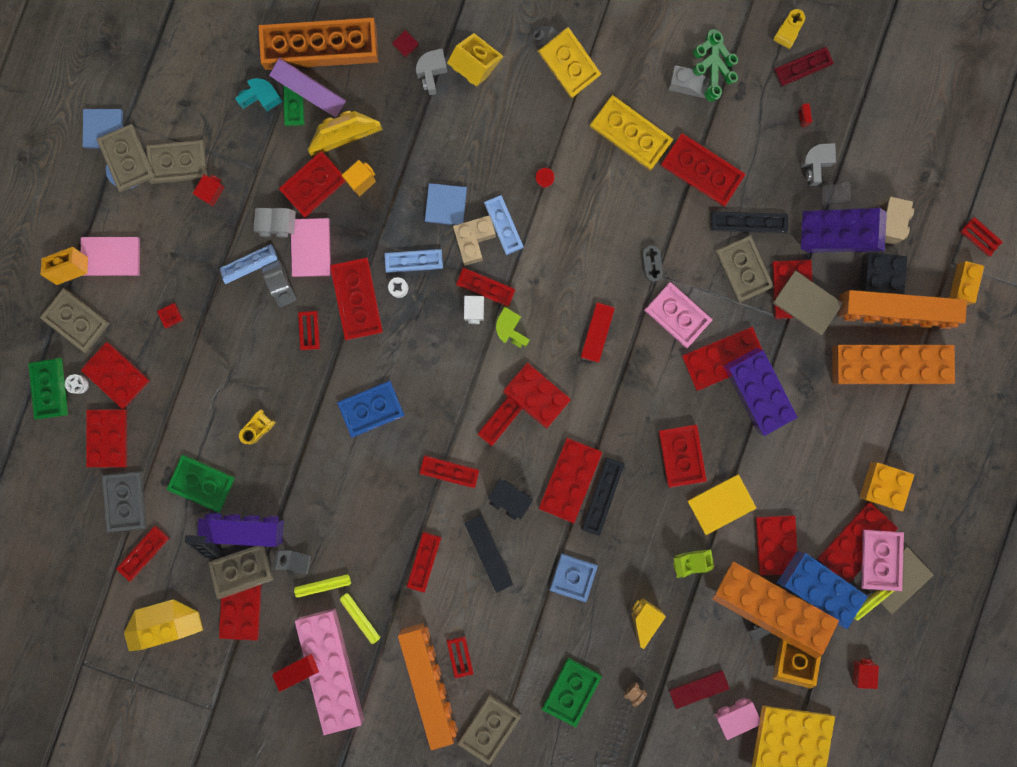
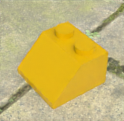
(474, 59)
(646, 621)

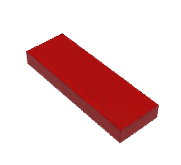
(485, 287)
(597, 332)
(499, 421)
(449, 471)
(142, 553)
(424, 562)
(295, 673)

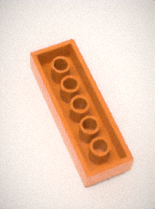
(319, 43)
(898, 308)
(893, 364)
(775, 610)
(427, 686)

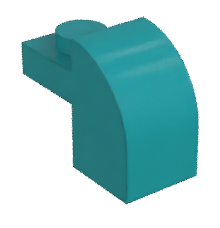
(261, 91)

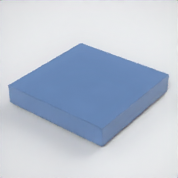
(99, 123)
(445, 204)
(573, 577)

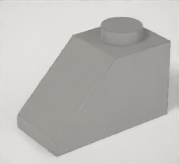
(686, 82)

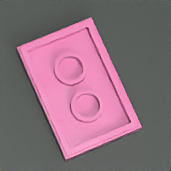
(311, 248)
(112, 255)
(678, 315)
(882, 560)

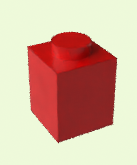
(209, 189)
(865, 674)

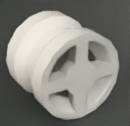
(398, 290)
(72, 383)

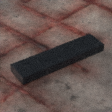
(749, 222)
(603, 496)
(203, 546)
(488, 553)

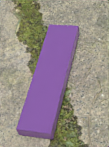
(307, 87)

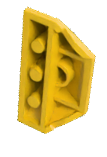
(342, 130)
(161, 624)

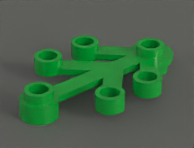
(715, 41)

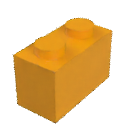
(359, 177)
(64, 265)
(967, 282)

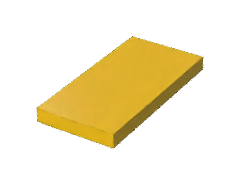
(631, 132)

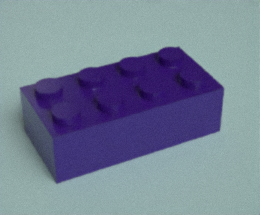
(844, 230)
(760, 391)
(241, 531)

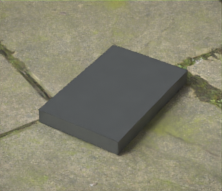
(124, 502)

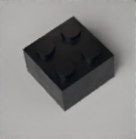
(883, 273)
(510, 498)

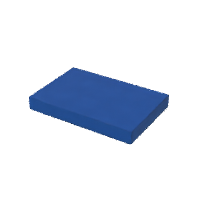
(370, 409)

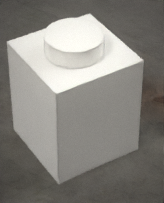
(474, 309)

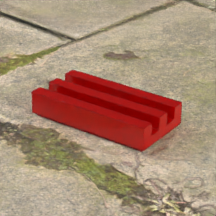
(986, 231)
(309, 330)
(456, 640)

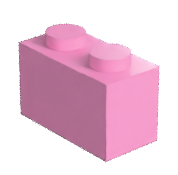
(737, 718)

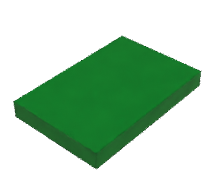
(48, 389)
(200, 483)
(571, 692)

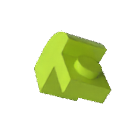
(505, 328)
(693, 562)

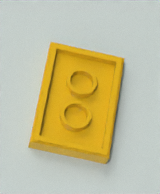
(569, 62)
(721, 504)

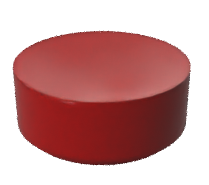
(545, 177)

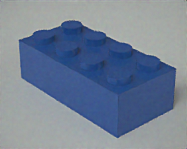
(822, 588)

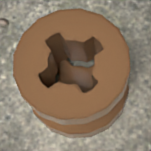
(635, 694)

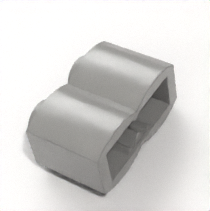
(274, 221)

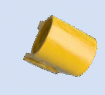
(789, 30)
(257, 427)

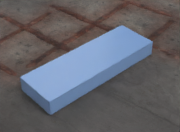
(503, 225)
(413, 261)
(248, 264)

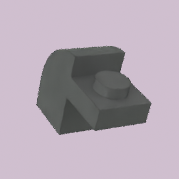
(278, 283)

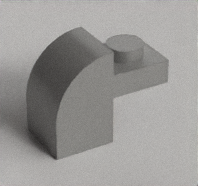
(428, 65)
(819, 156)

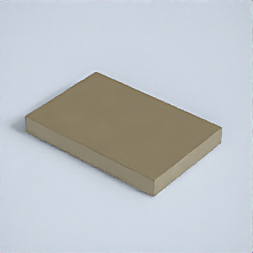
(125, 158)
(177, 161)
(744, 269)
(807, 303)
(74, 320)
(240, 571)
(914, 577)
(489, 729)

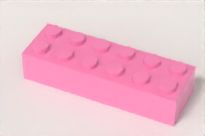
(334, 684)

